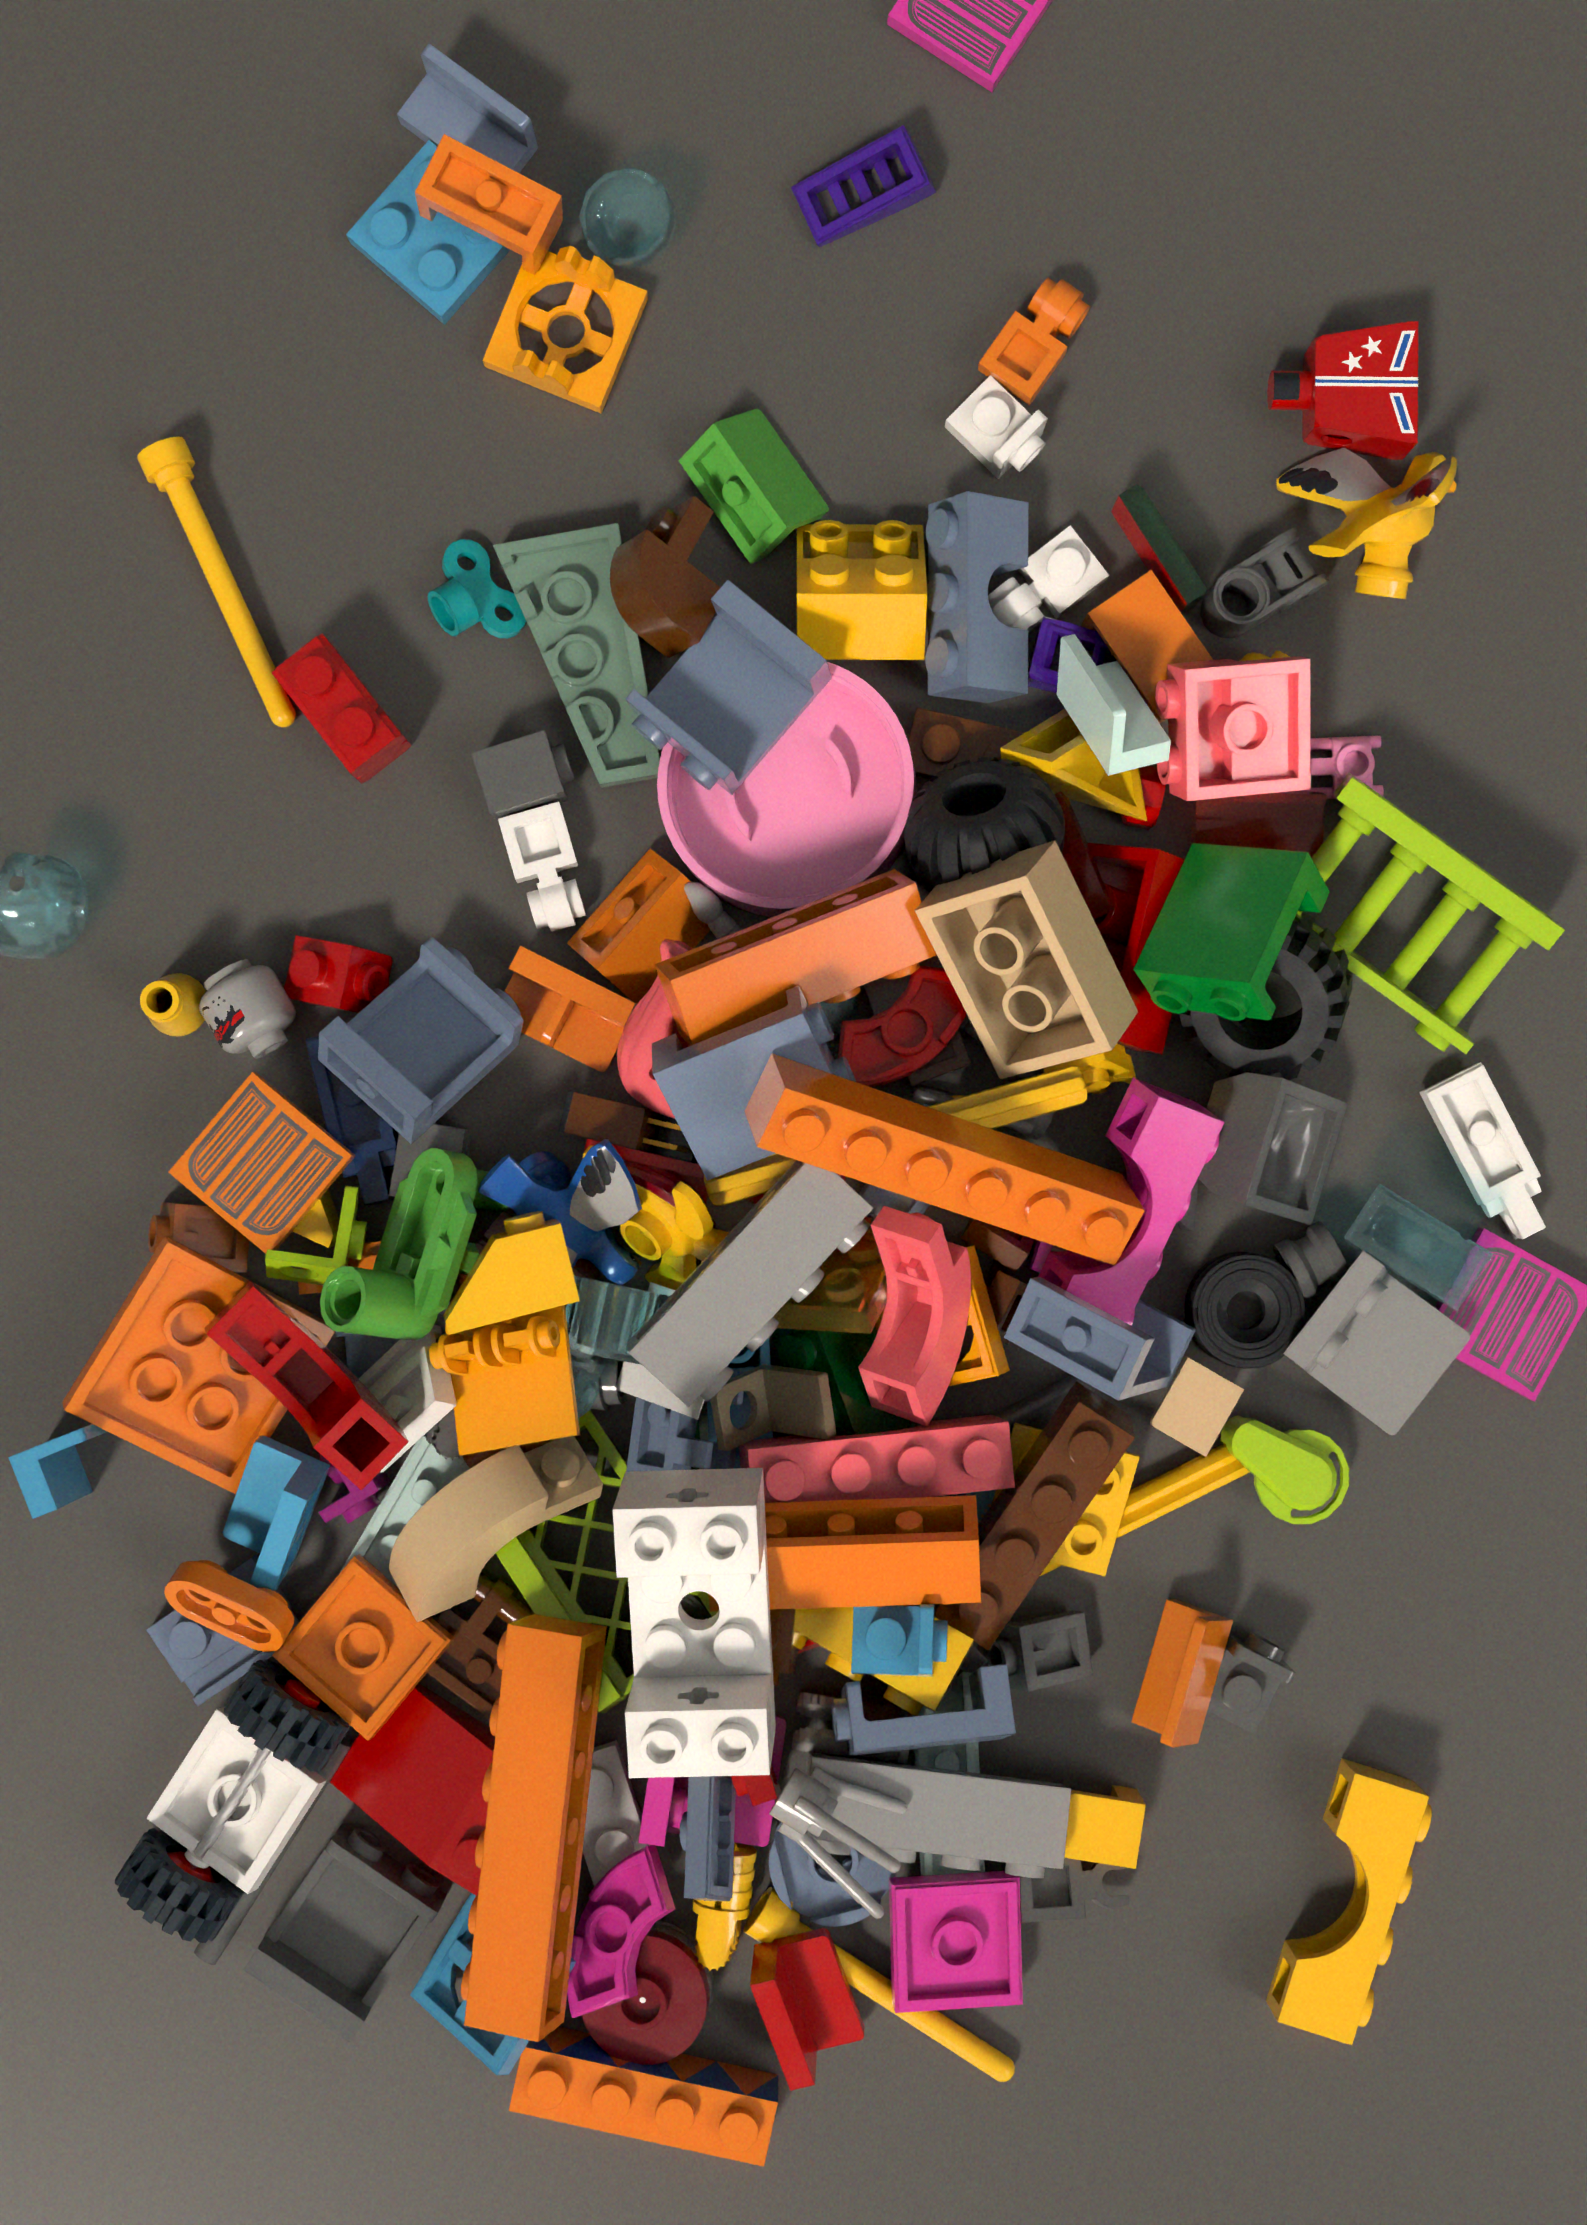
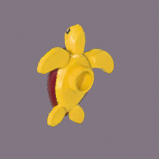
(669, 1225)

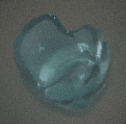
(46, 913)

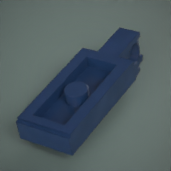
(357, 1129)

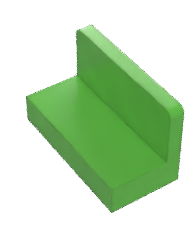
(752, 483)

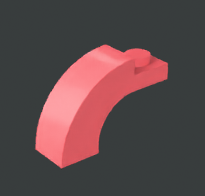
(922, 1317)

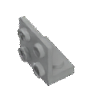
(1377, 1344)

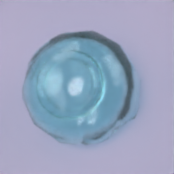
(628, 218)

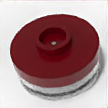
(669, 2003)

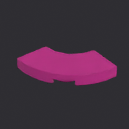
(612, 1929)

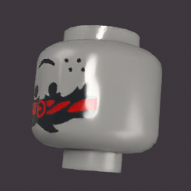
(247, 1009)

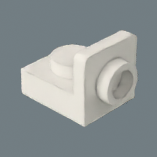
(997, 428)

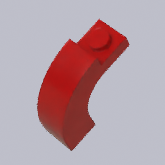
(311, 1382)

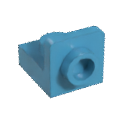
(897, 1640)

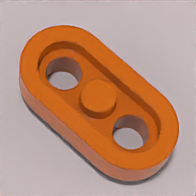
(229, 1605)

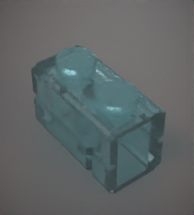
(1418, 1247)

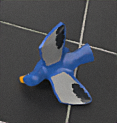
(587, 1208)

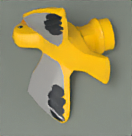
(1376, 514)

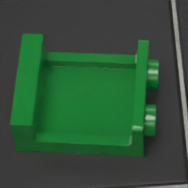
(1227, 929)

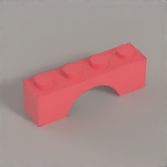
(902, 1463)

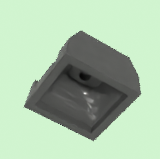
(1272, 1144)

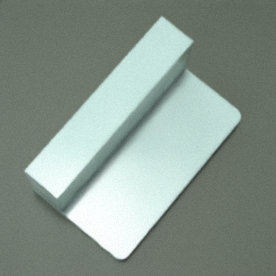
(1109, 711)

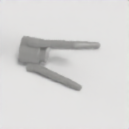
(807, 1807)

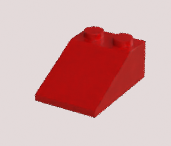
(425, 1782)

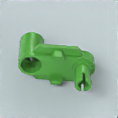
(418, 1254)

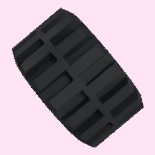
(1290, 1040)

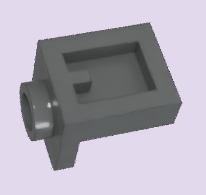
(1043, 1651)
(1248, 1681)

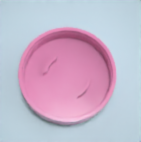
(809, 816)

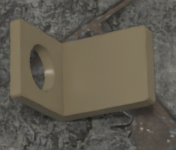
(780, 1401)

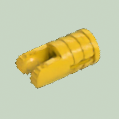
(721, 1921)

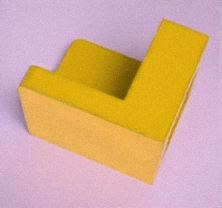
(1105, 1827)

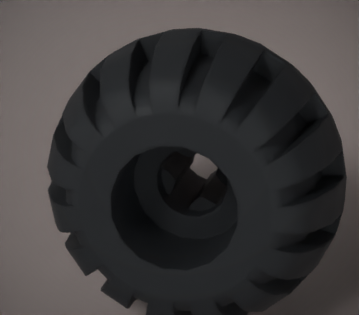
(977, 817)

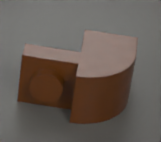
(656, 585)

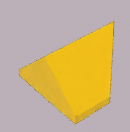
(1068, 765)

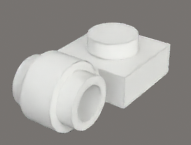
(1057, 576)
(539, 849)

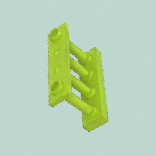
(1465, 889)

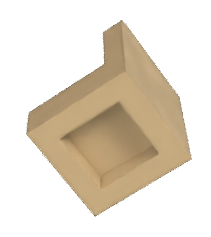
(1196, 1406)

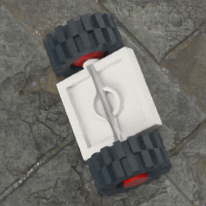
(232, 1804)

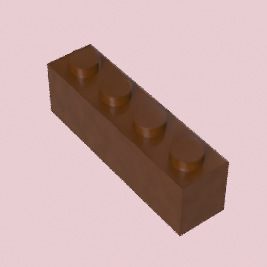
(1037, 1515)

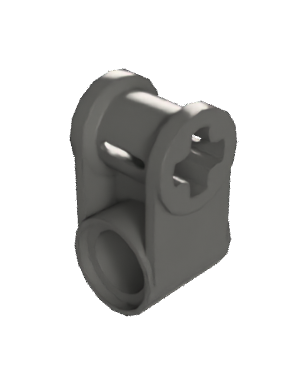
(1268, 580)

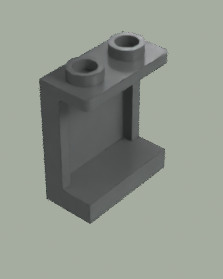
(346, 1931)

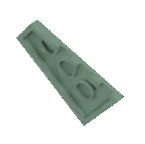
(585, 643)

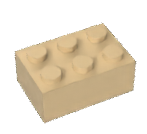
(1028, 962)

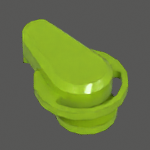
(1288, 1467)

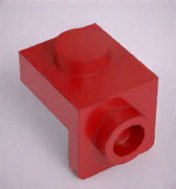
(336, 974)

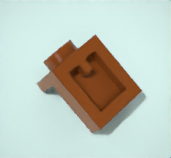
(202, 1232)

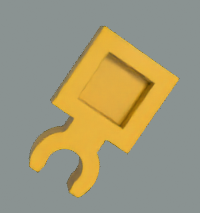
(1102, 1069)

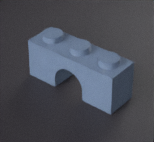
(968, 647)

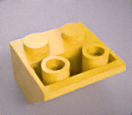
(862, 590)

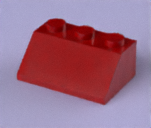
(1138, 888)

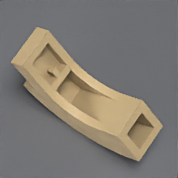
(478, 1513)

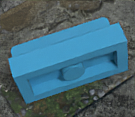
(53, 1472)
(274, 1507)

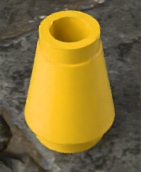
(184, 1012)

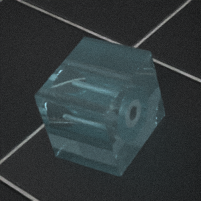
(608, 1317)

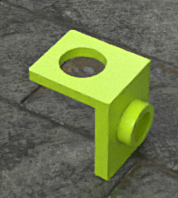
(348, 1246)

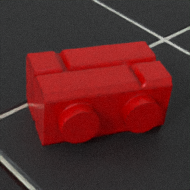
(341, 708)

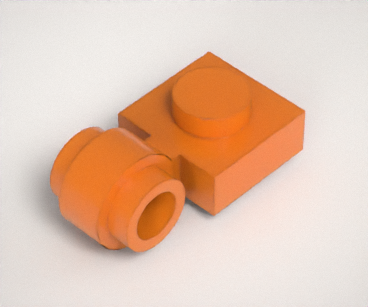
(1028, 351)

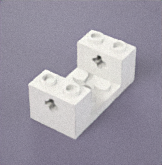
(698, 1685)

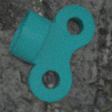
(472, 595)

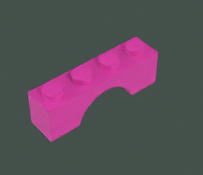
(1163, 1150)

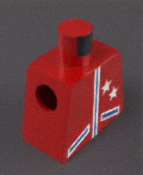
(1356, 391)

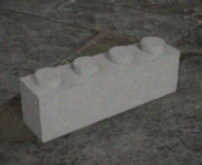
(748, 1280)
(952, 1815)

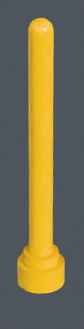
(169, 467)
(774, 1920)

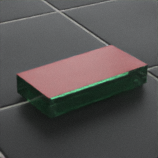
(1158, 547)

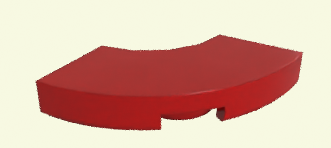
(906, 1033)

